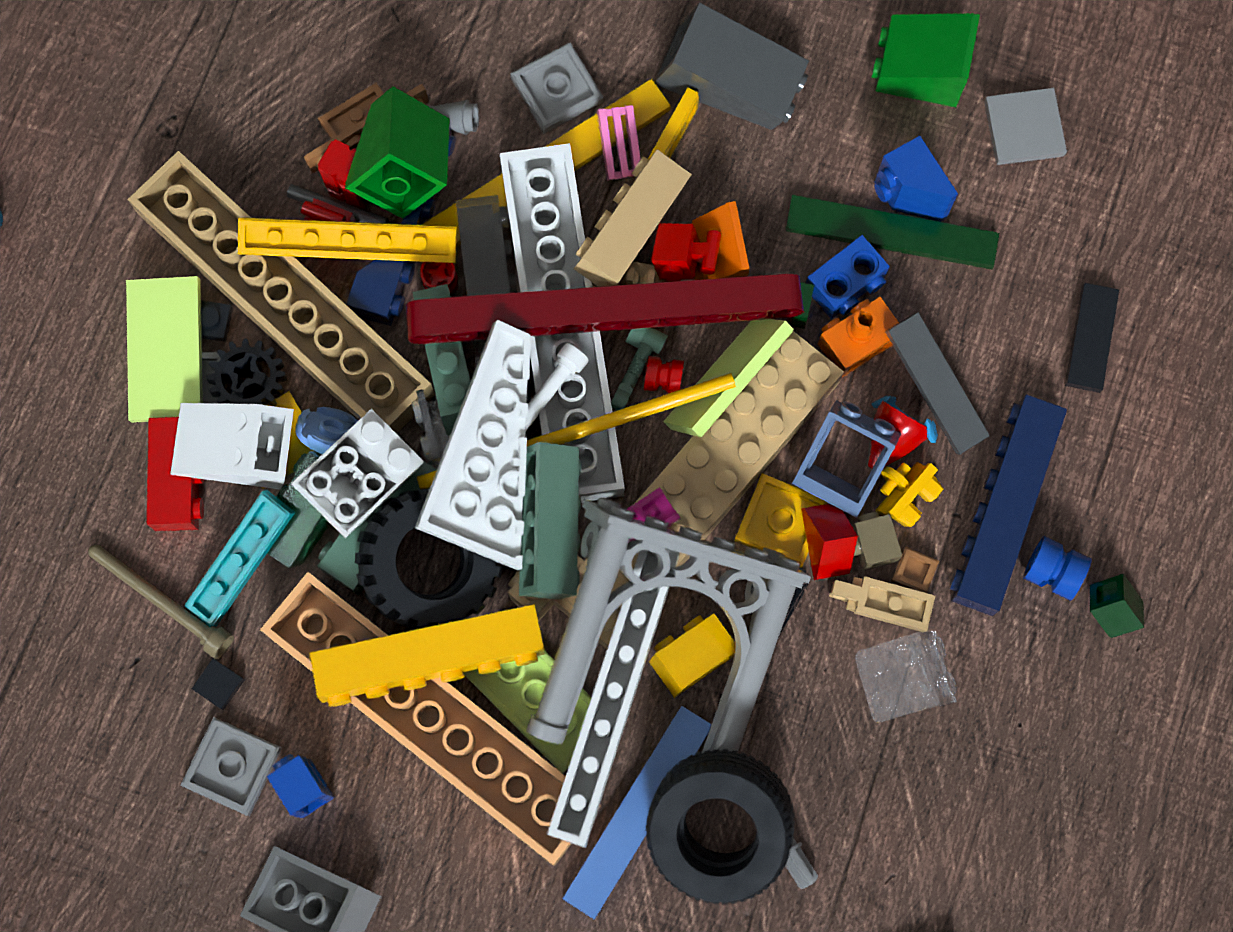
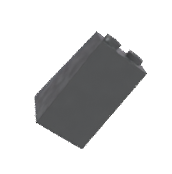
(733, 68)

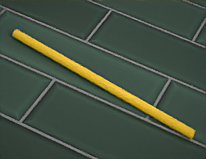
(622, 416)

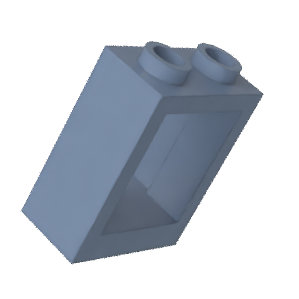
(832, 488)

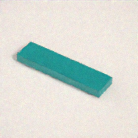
(239, 558)

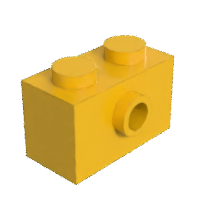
(693, 654)

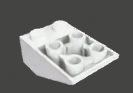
(233, 443)
(358, 473)

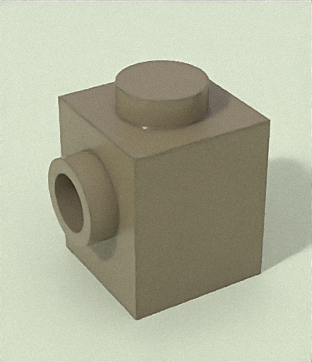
(876, 541)

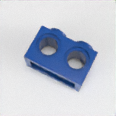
(841, 272)
(299, 785)

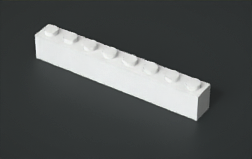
(609, 708)

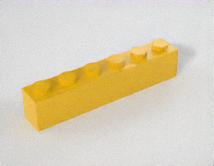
(427, 654)

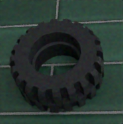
(392, 596)

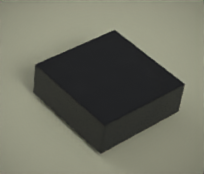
(218, 684)

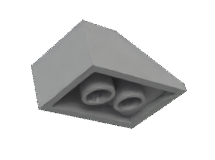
(306, 898)

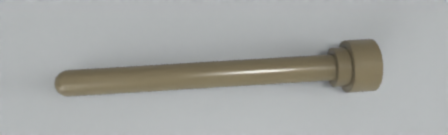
(215, 640)

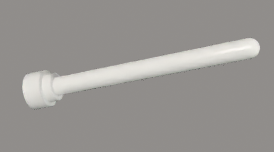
(569, 361)

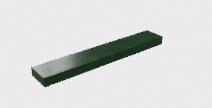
(893, 232)

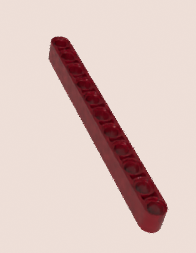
(606, 308)

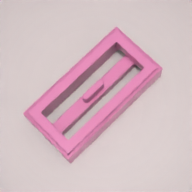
(606, 144)

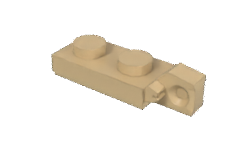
(885, 602)

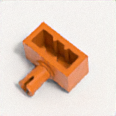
(859, 336)

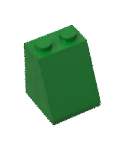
(926, 56)
(400, 154)

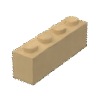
(632, 221)

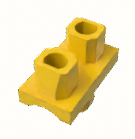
(903, 486)

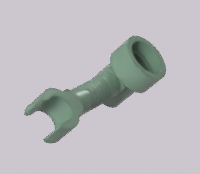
(647, 341)

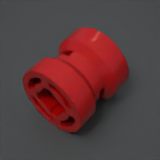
(437, 272)
(663, 375)

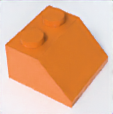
(732, 254)

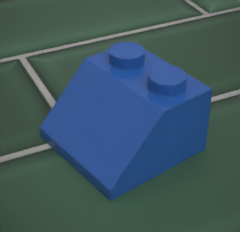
(915, 182)

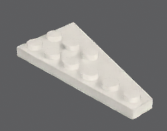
(483, 467)

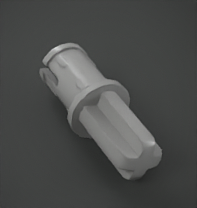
(800, 867)

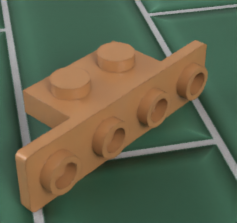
(348, 120)

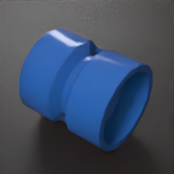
(1057, 568)

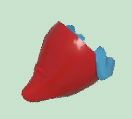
(911, 431)

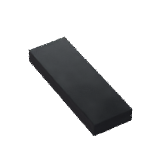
(1092, 337)

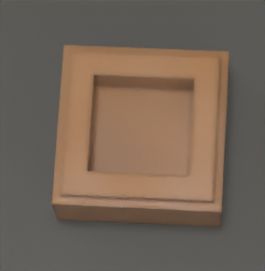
(915, 570)

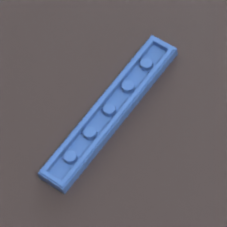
(629, 823)

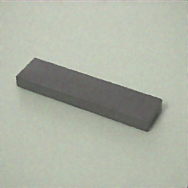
(937, 383)

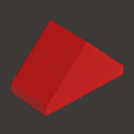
(829, 540)

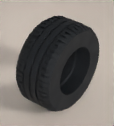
(713, 874)

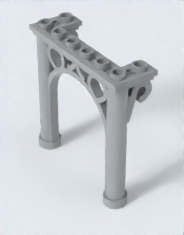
(606, 546)

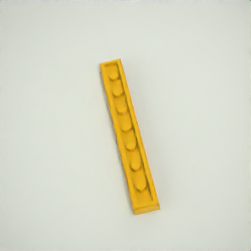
(584, 143)

